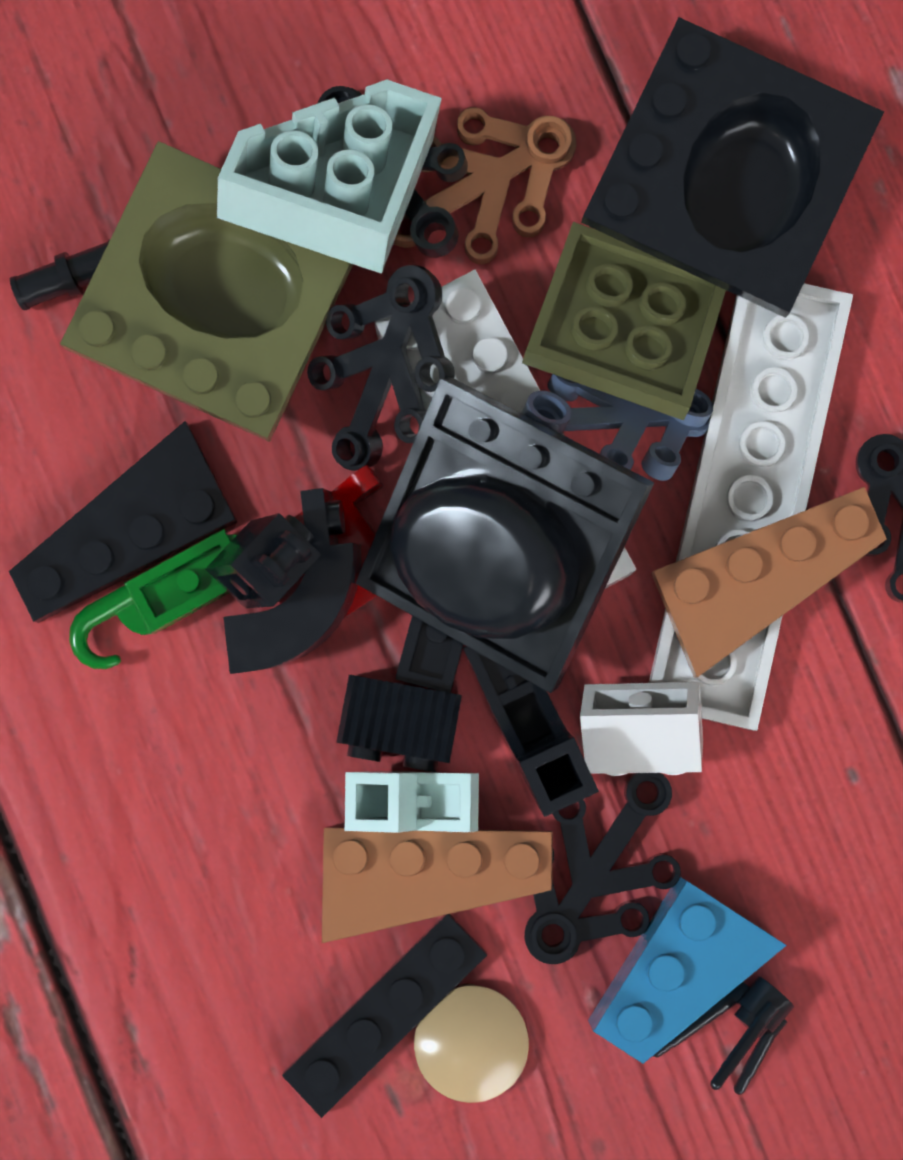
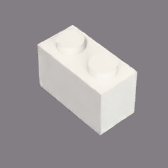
(642, 728)

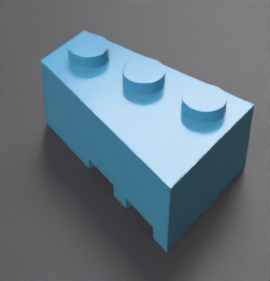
(679, 971)

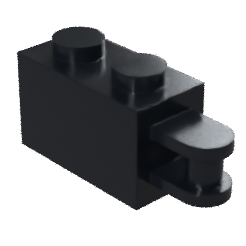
(264, 560)

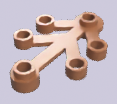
(492, 175)

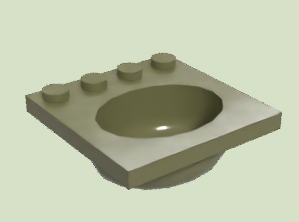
(203, 301)

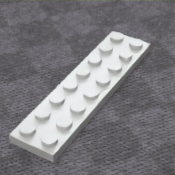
(757, 469)

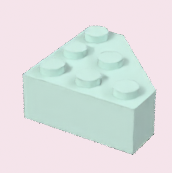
(333, 173)

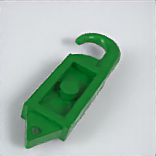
(153, 598)

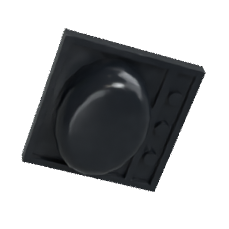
(732, 167)
(502, 533)

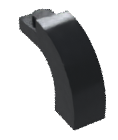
(315, 607)
(535, 736)

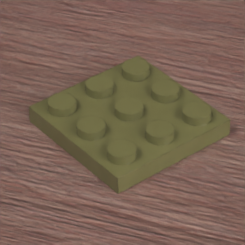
(625, 323)

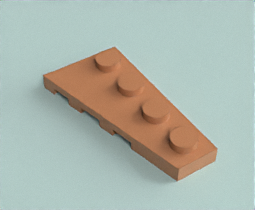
(753, 580)
(418, 875)

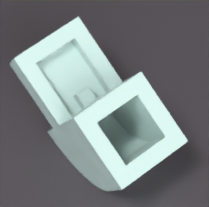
(411, 801)

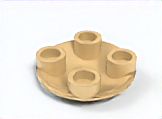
(472, 1044)

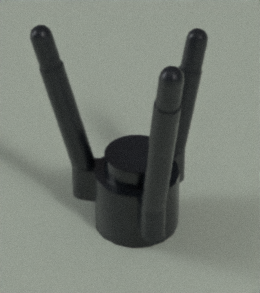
(761, 1011)

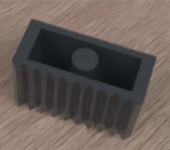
(398, 721)

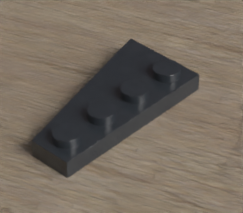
(134, 523)

